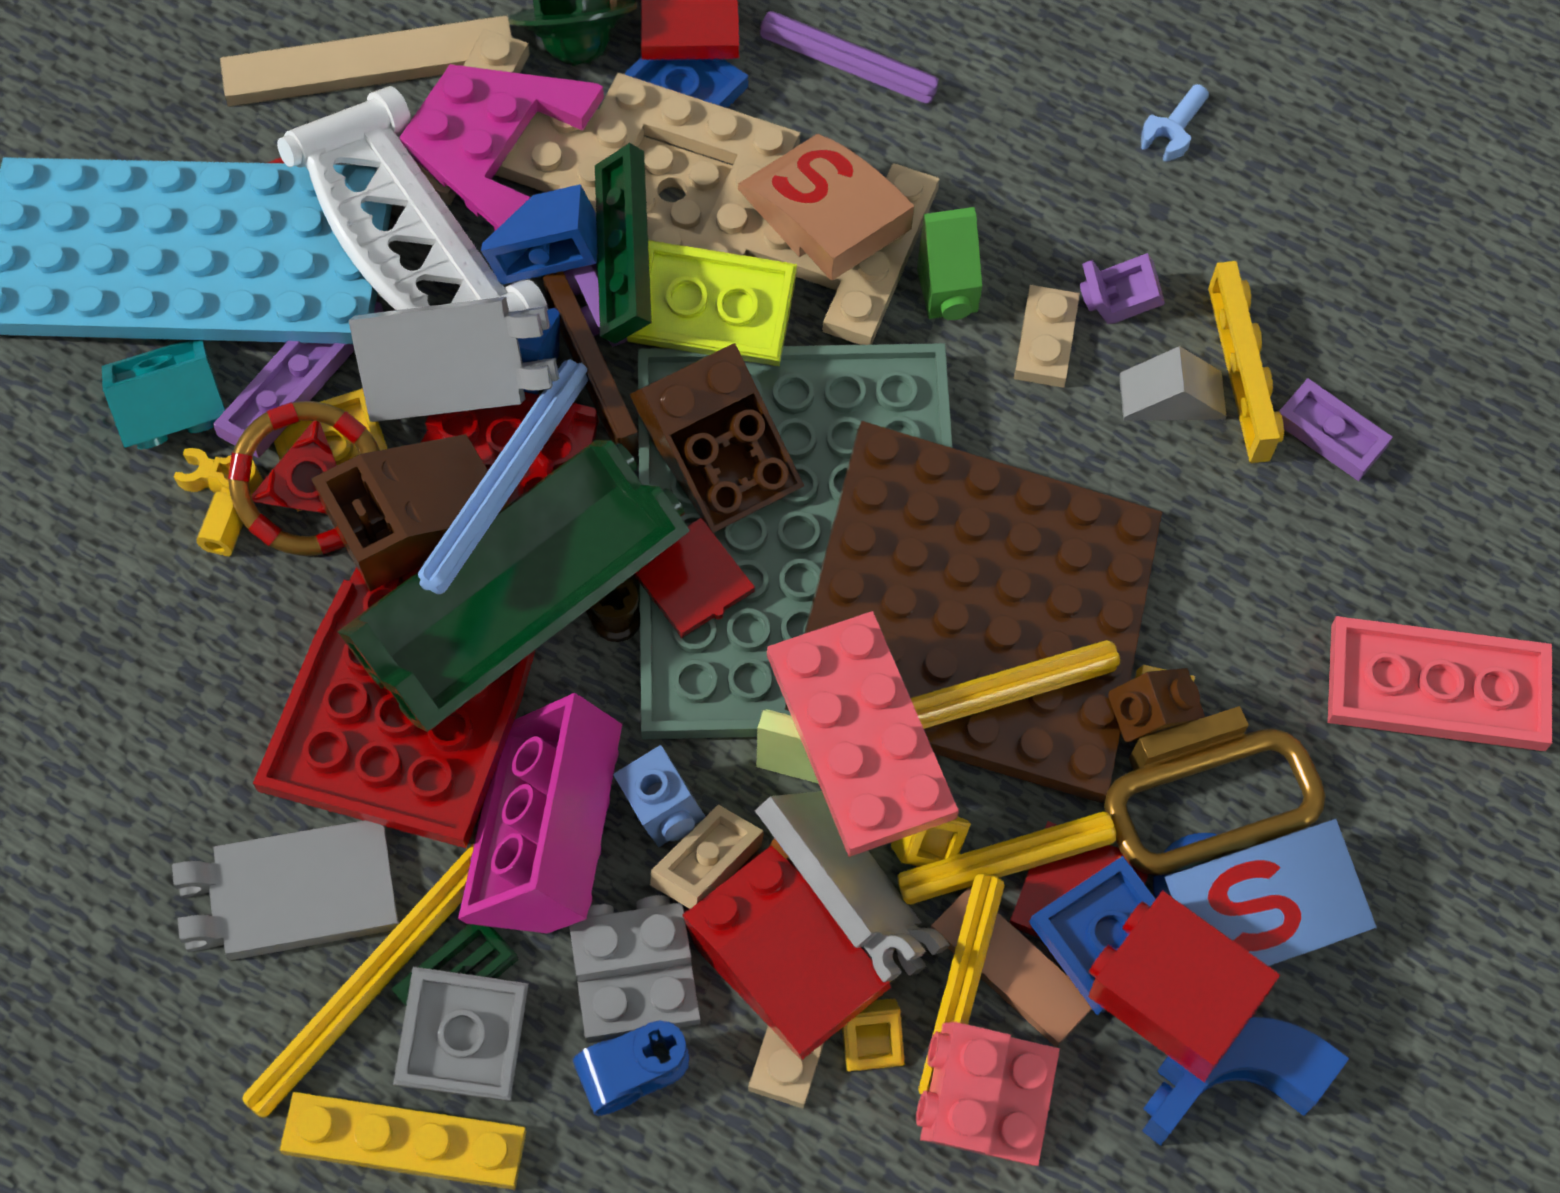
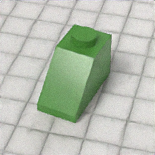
(950, 263)

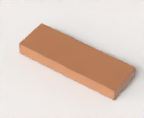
(1022, 975)

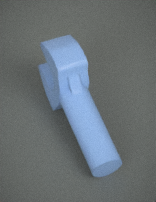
(1174, 125)

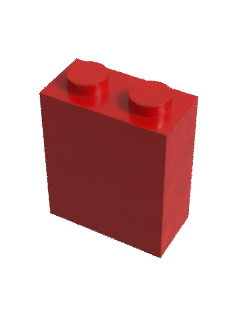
(1180, 984)

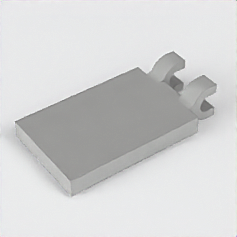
(448, 358)
(849, 887)
(290, 891)

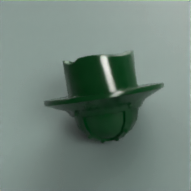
(573, 28)

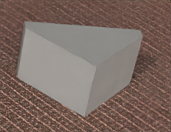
(1172, 389)

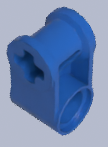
(625, 1067)

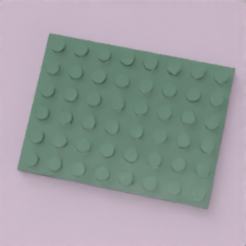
(720, 673)

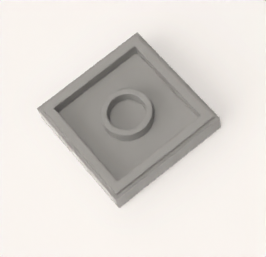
(461, 1034)

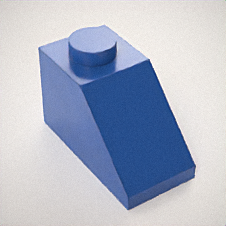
(544, 236)

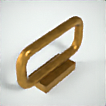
(1195, 749)

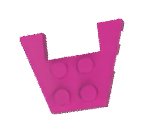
(475, 122)

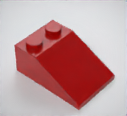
(784, 952)

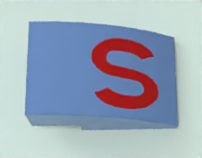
(1280, 894)

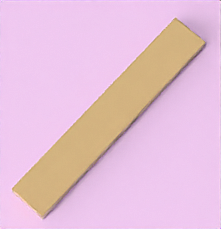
(352, 61)

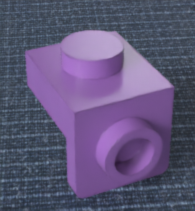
(1122, 289)

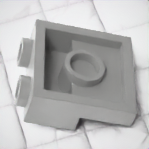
(633, 968)

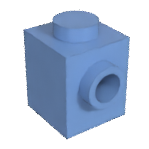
(659, 796)

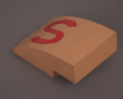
(829, 204)

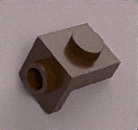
(1155, 703)

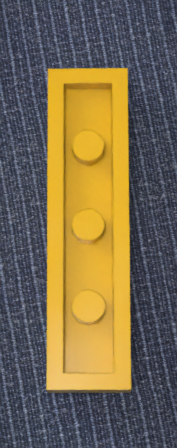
(1241, 348)
(403, 1140)

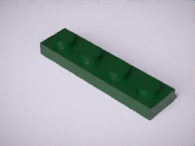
(622, 244)

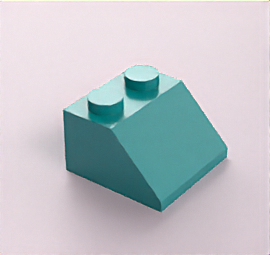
(162, 393)

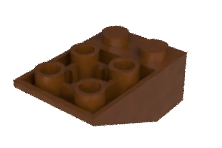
(718, 438)
(399, 502)

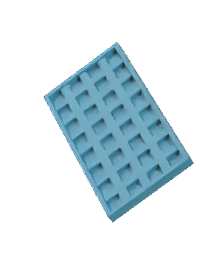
(176, 251)

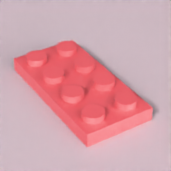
(1440, 683)
(861, 733)

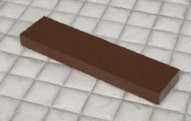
(585, 350)

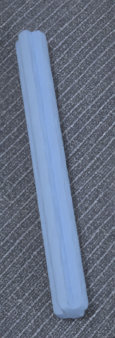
(502, 479)

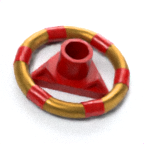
(290, 480)

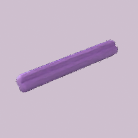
(849, 57)

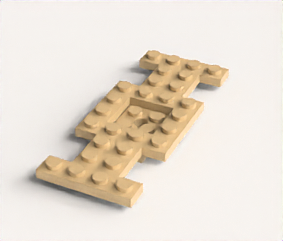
(713, 210)

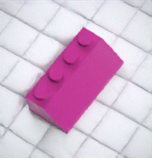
(543, 820)

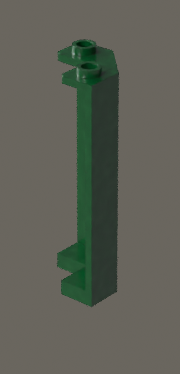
(521, 585)

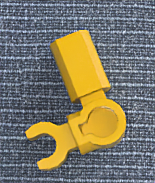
(221, 522)

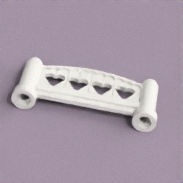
(369, 137)

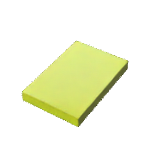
(716, 300)

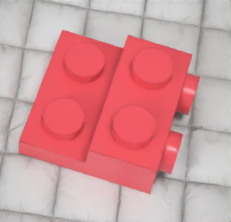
(987, 1093)

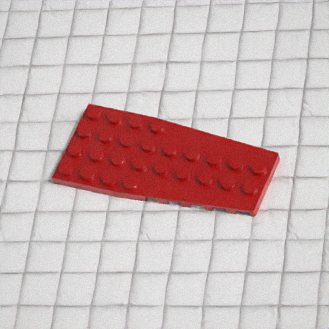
(345, 737)

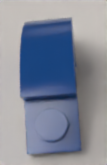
(1267, 1053)

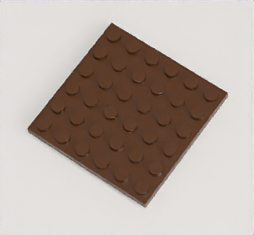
(986, 574)

